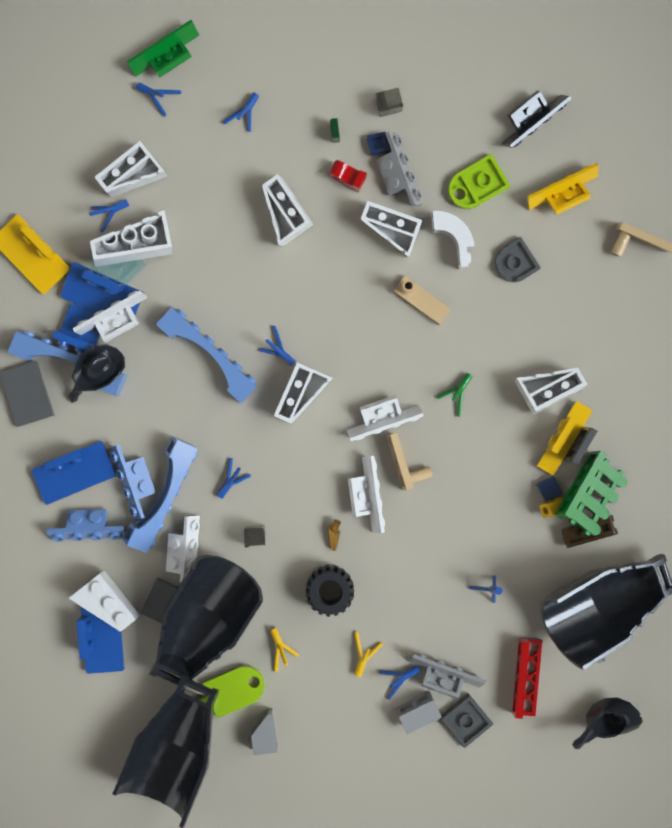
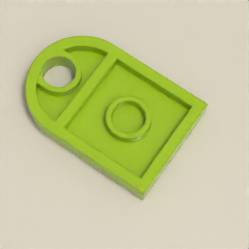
(479, 183)
(235, 689)

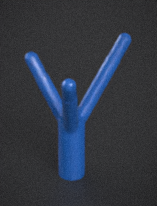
(152, 93)
(247, 108)
(103, 209)
(278, 351)
(230, 480)
(492, 589)
(404, 675)

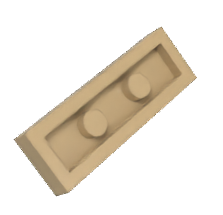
(628, 231)
(422, 300)
(406, 478)

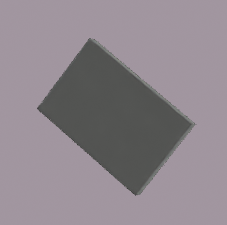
(26, 394)

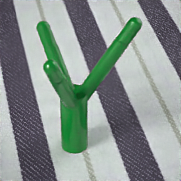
(459, 392)

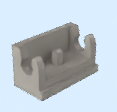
(418, 712)

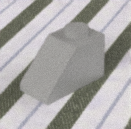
(263, 736)

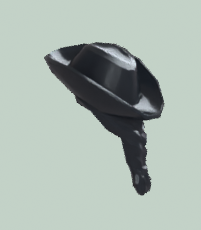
(96, 369)
(609, 719)

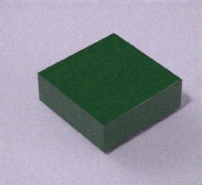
(334, 130)

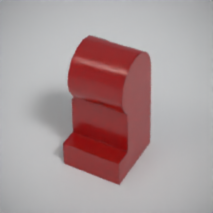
(347, 175)

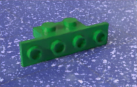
(166, 52)

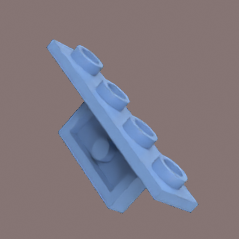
(134, 480)
(86, 525)

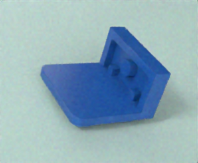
(68, 336)

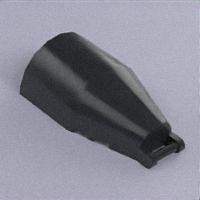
(604, 608)
(205, 617)
(173, 750)

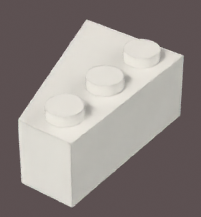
(130, 171)
(286, 212)
(392, 225)
(549, 388)
(300, 392)
(106, 602)

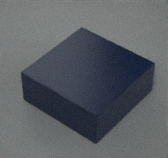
(378, 143)
(549, 488)

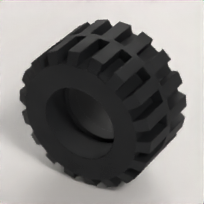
(330, 606)

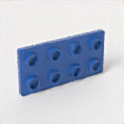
(94, 289)
(73, 472)
(99, 644)

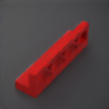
(522, 677)

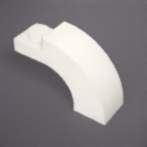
(457, 230)

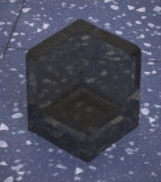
(389, 102)
(254, 535)

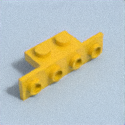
(566, 192)
(564, 438)

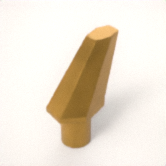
(333, 534)

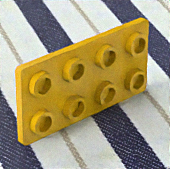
(32, 254)

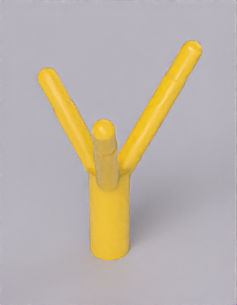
(279, 644)
(363, 658)

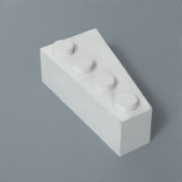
(133, 242)

